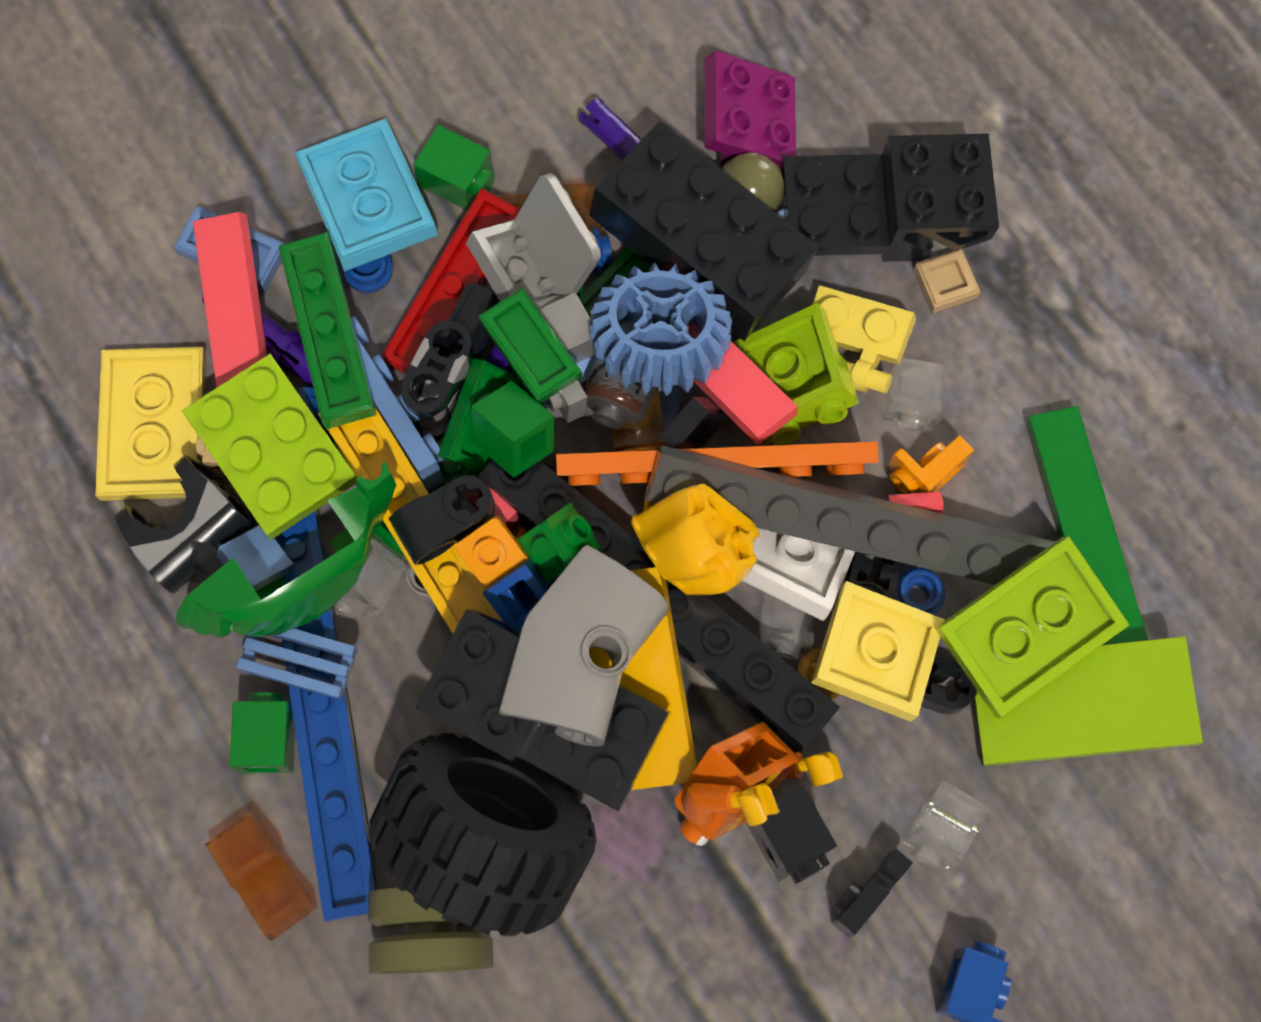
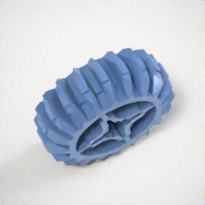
(659, 346)

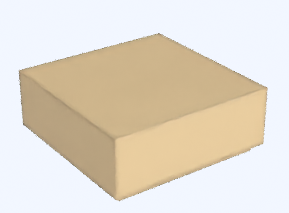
(946, 281)

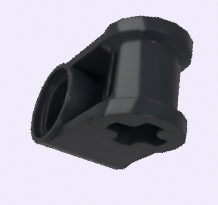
(432, 523)

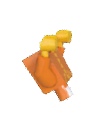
(738, 782)

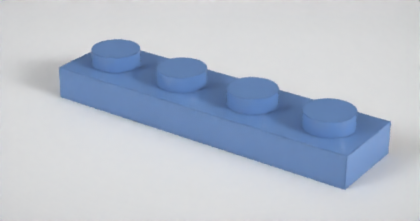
(419, 450)

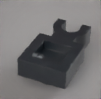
(859, 902)

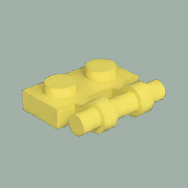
(867, 329)

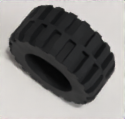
(481, 836)

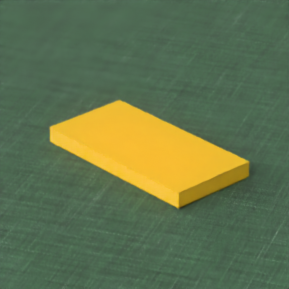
(658, 677)

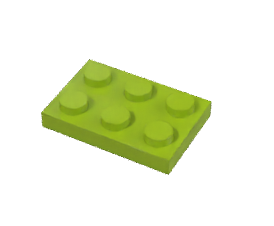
(270, 446)
(1032, 626)

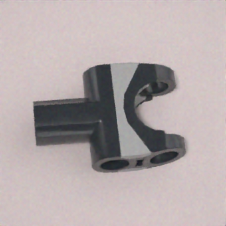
(446, 358)
(190, 544)

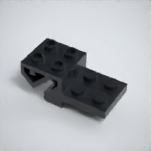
(895, 199)
(467, 698)

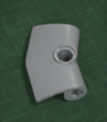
(552, 672)

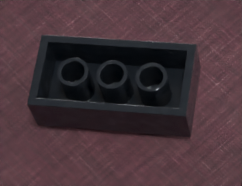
(687, 211)

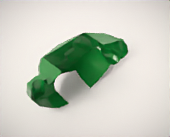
(231, 604)

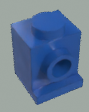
(517, 593)
(975, 984)

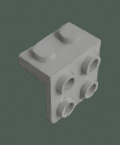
(540, 250)

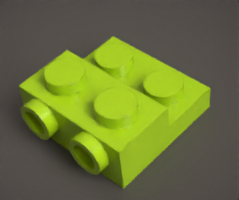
(806, 366)

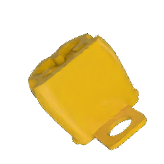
(697, 540)

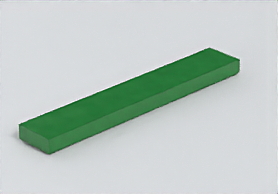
(1082, 508)

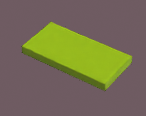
(1103, 705)

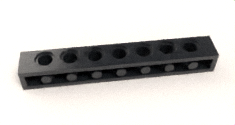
(704, 633)

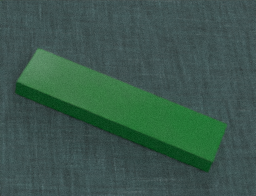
(327, 331)

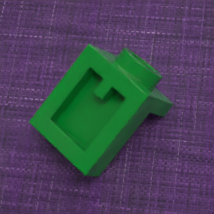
(558, 541)

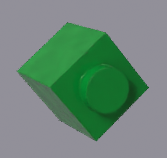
(454, 168)
(512, 428)
(262, 735)

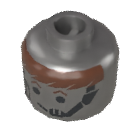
(613, 402)

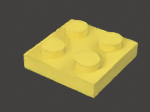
(878, 651)

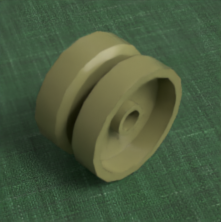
(427, 941)

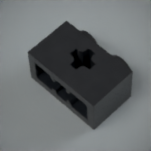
(794, 838)

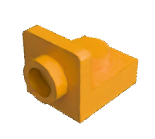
(938, 465)
(492, 550)

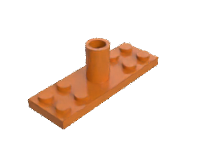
(786, 460)

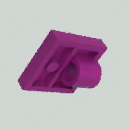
(748, 109)

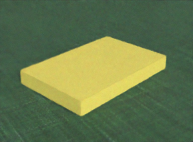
(143, 420)

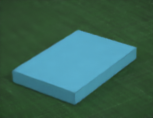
(366, 194)

